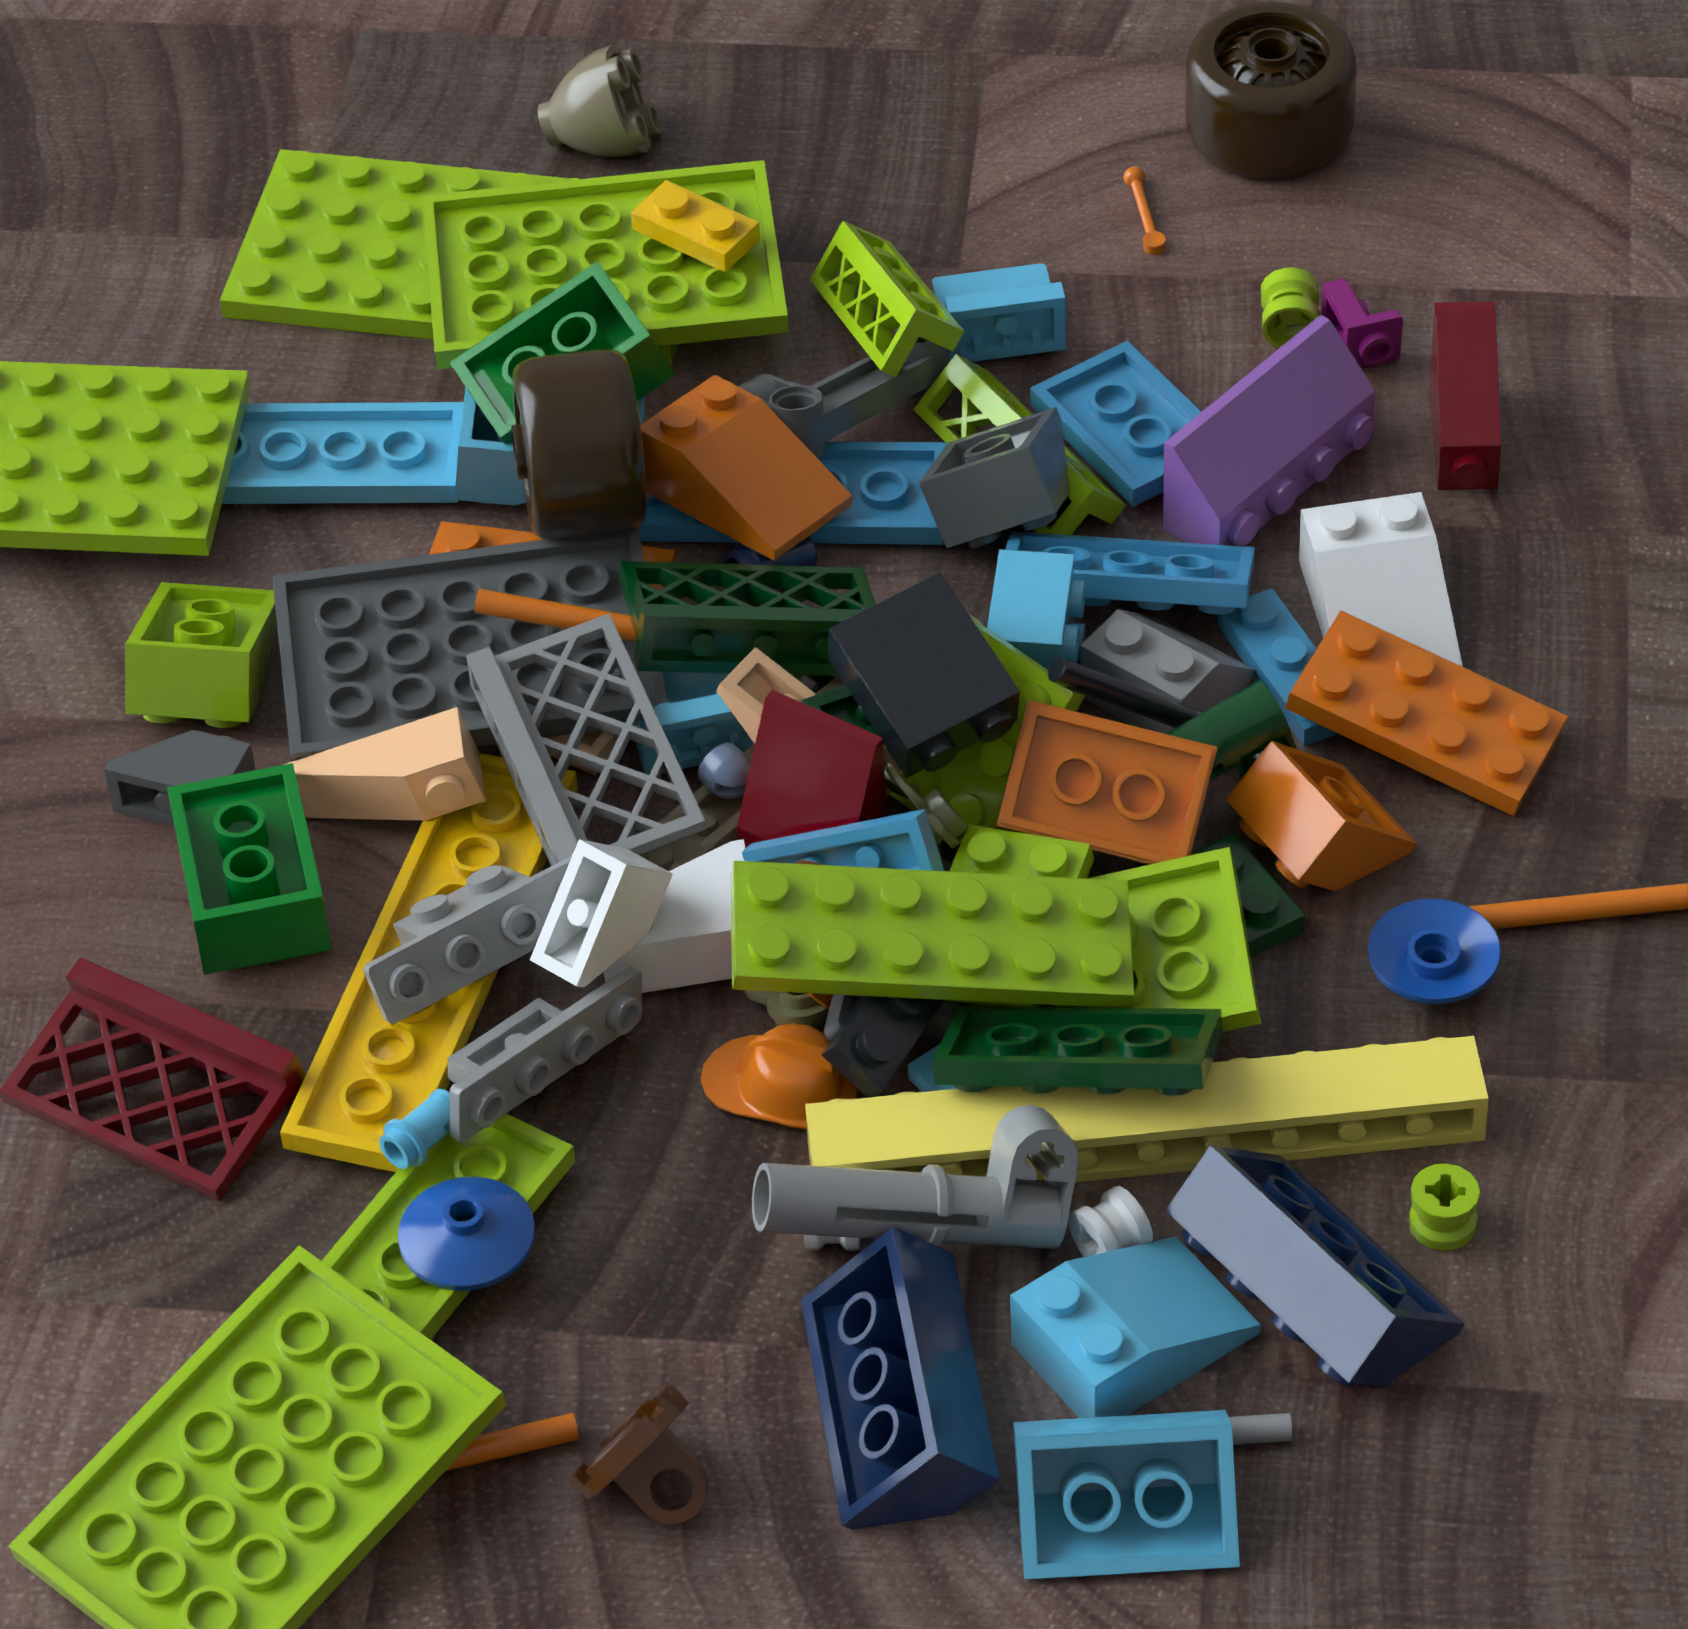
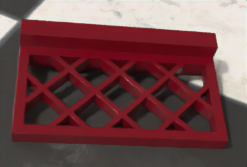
(191, 1040)

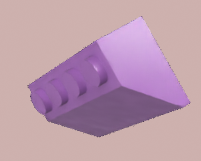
(1267, 440)

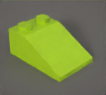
(200, 654)

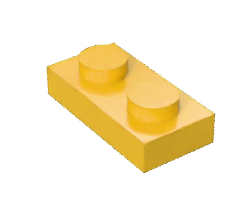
(695, 226)

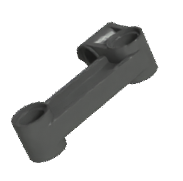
(849, 395)

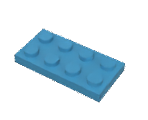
(1152, 571)

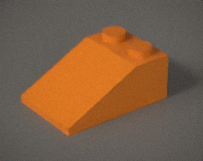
(739, 469)

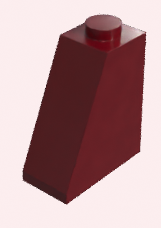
(1465, 395)

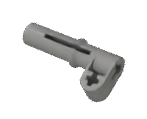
(938, 1207)

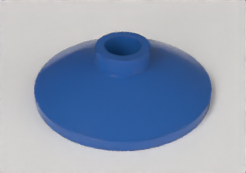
(1434, 951)
(469, 1252)

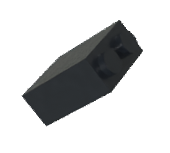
(924, 676)

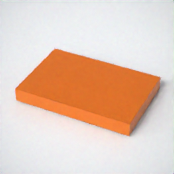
(1106, 785)

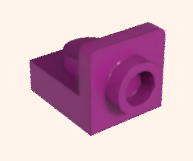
(1368, 337)

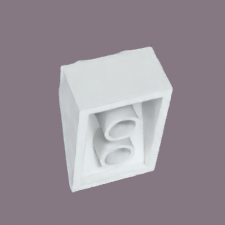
(1380, 566)

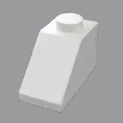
(599, 911)

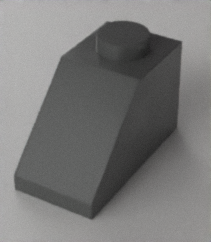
(141, 778)

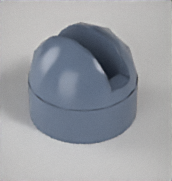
(725, 771)

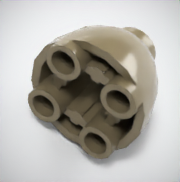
(602, 107)

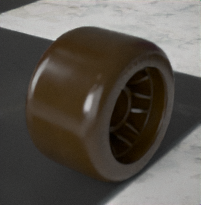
(1270, 90)
(579, 444)

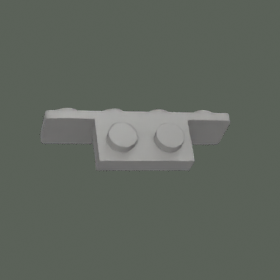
(462, 937)
(535, 1050)

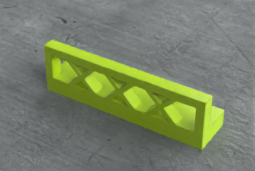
(883, 282)
(999, 406)

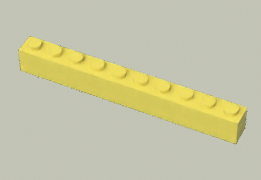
(1269, 1105)

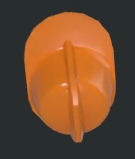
(774, 1075)

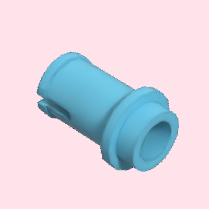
(409, 1139)

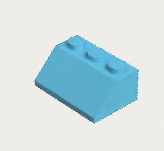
(1126, 1494)

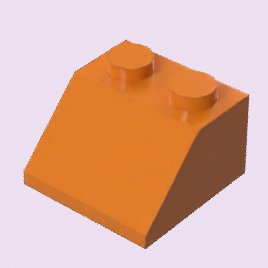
(1316, 819)

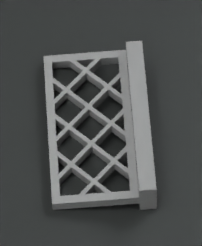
(529, 753)

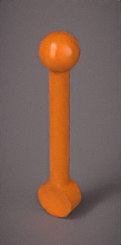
(1153, 241)

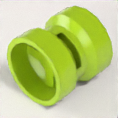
(1288, 303)

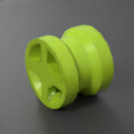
(1430, 1215)

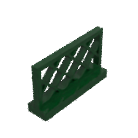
(725, 629)

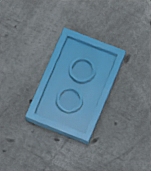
(1118, 417)

